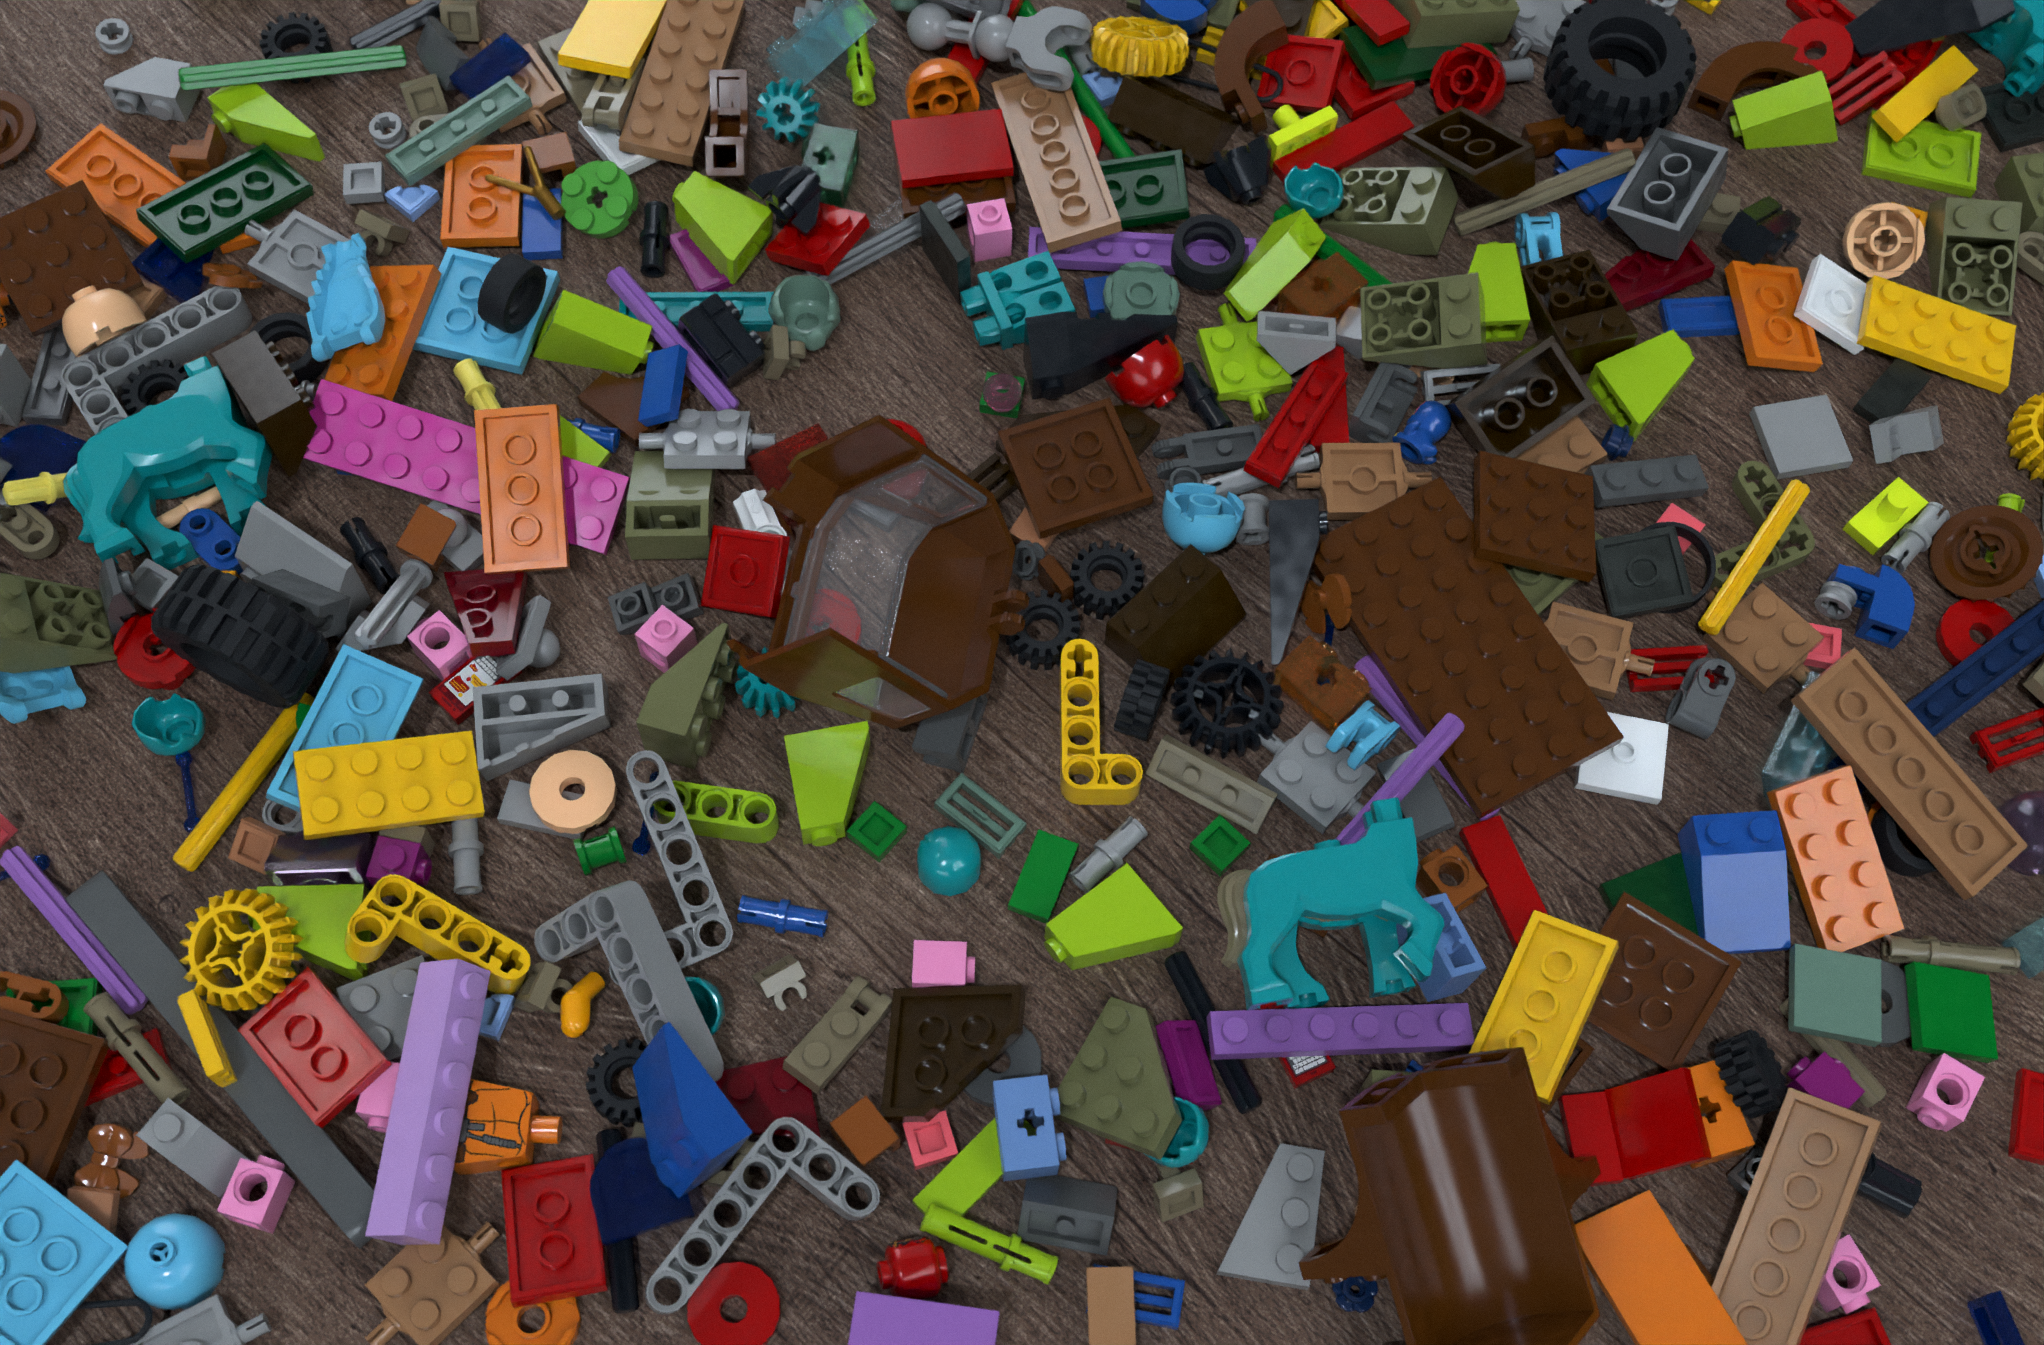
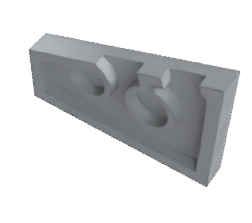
(1279, 1221)

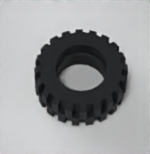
(1627, 33)
(240, 635)

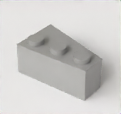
(535, 719)

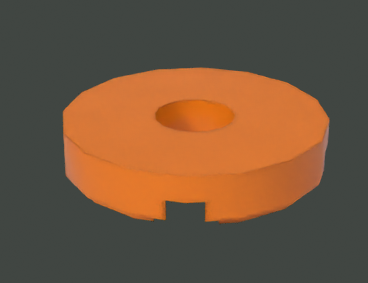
(504, 1327)

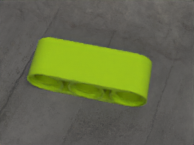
(734, 822)

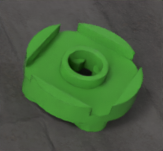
(581, 188)

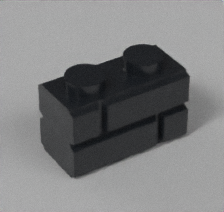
(1762, 231)
(722, 340)

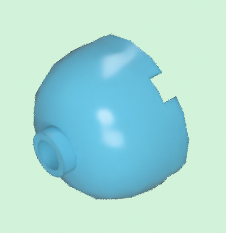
(1201, 517)
(174, 1261)

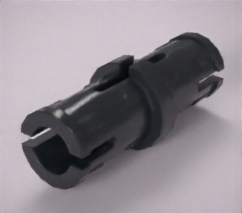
(654, 239)
(1203, 399)
(370, 554)

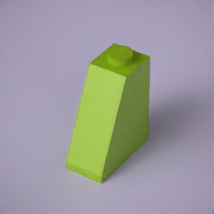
(1786, 115)
(722, 223)
(1503, 290)
(593, 336)
(1640, 380)
(826, 778)
(322, 923)
(1111, 923)

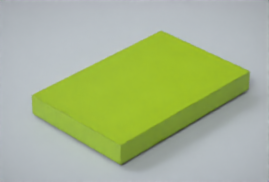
(1924, 157)

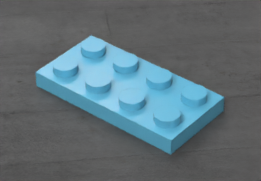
(355, 705)

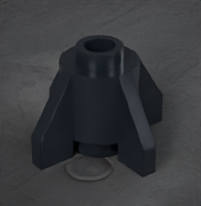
(1242, 172)
(792, 194)

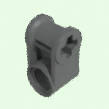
(1698, 702)

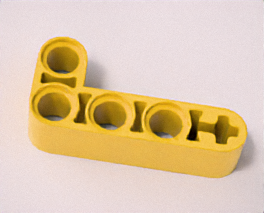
(1086, 722)
(439, 943)

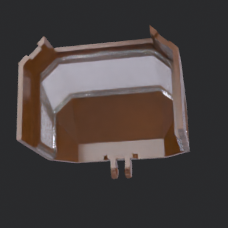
(888, 580)

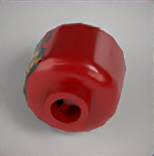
(913, 1268)

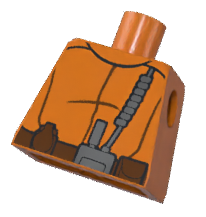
(501, 1129)

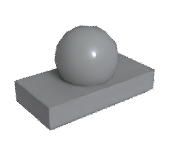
(465, 545)
(535, 644)

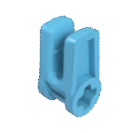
(1536, 234)
(1368, 730)

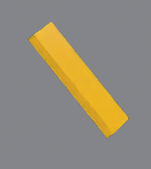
(1923, 93)

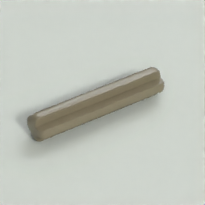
(1839, 1050)

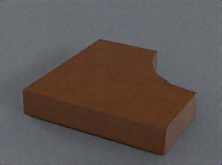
(618, 404)

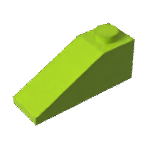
(260, 119)
(1274, 262)

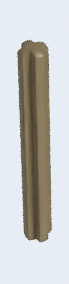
(1545, 191)

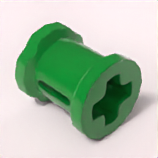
(599, 851)

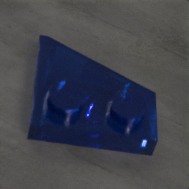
(170, 272)

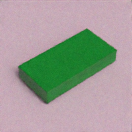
(1043, 876)

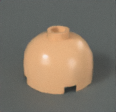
(1883, 240)
(99, 318)

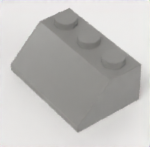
(276, 544)

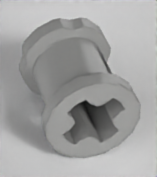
(1253, 527)

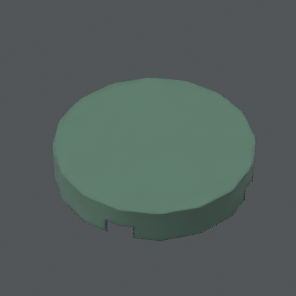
(1140, 289)

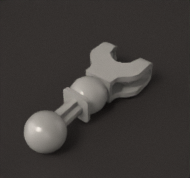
(1026, 42)

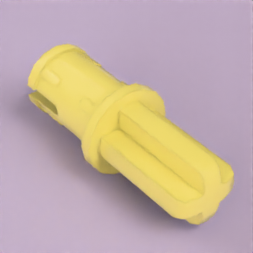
(477, 390)
(36, 489)

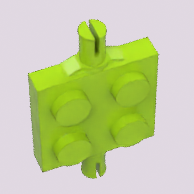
(1239, 363)

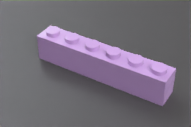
(428, 1103)

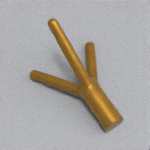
(539, 191)

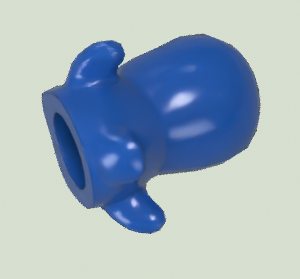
(1423, 429)

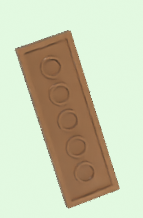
(675, 85)
(1056, 163)
(1910, 774)
(1793, 1218)

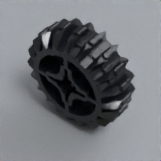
(1198, 687)

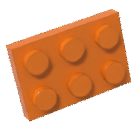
(477, 210)
(1764, 309)

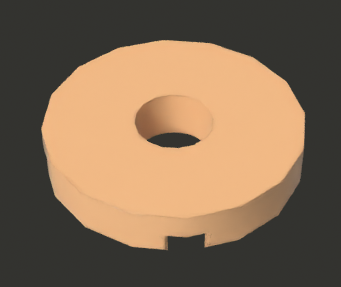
(568, 769)

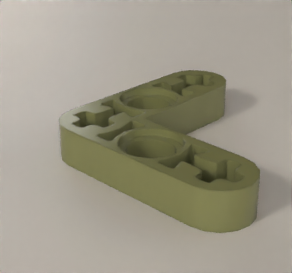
(1796, 531)

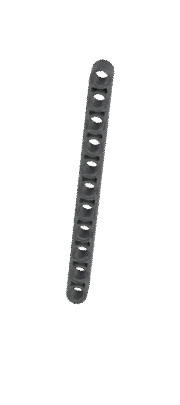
(257, 1092)

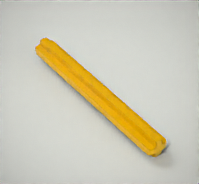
(1753, 557)
(239, 789)

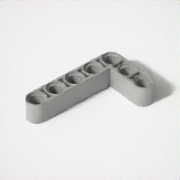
(176, 335)
(678, 875)
(640, 959)
(748, 1201)

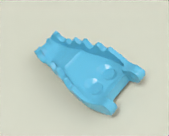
(345, 300)
(38, 691)

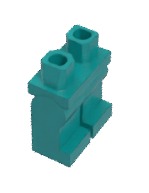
(1011, 295)

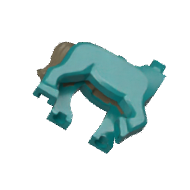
(1332, 890)

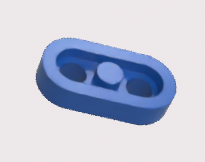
(211, 539)

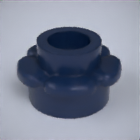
(1617, 441)
(1355, 1302)

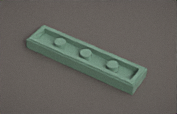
(458, 130)

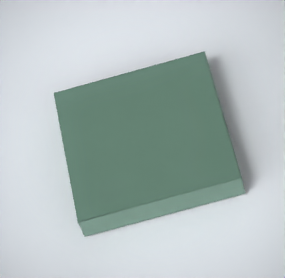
(1835, 995)

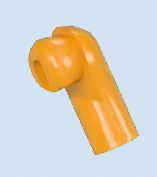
(576, 1004)

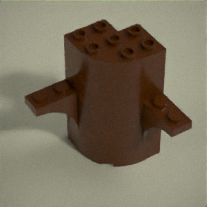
(1465, 1207)

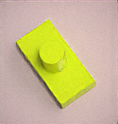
(1298, 132)
(1885, 516)

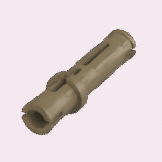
(1950, 954)
(106, 1013)

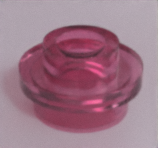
(1002, 401)

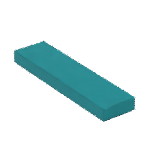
(751, 306)

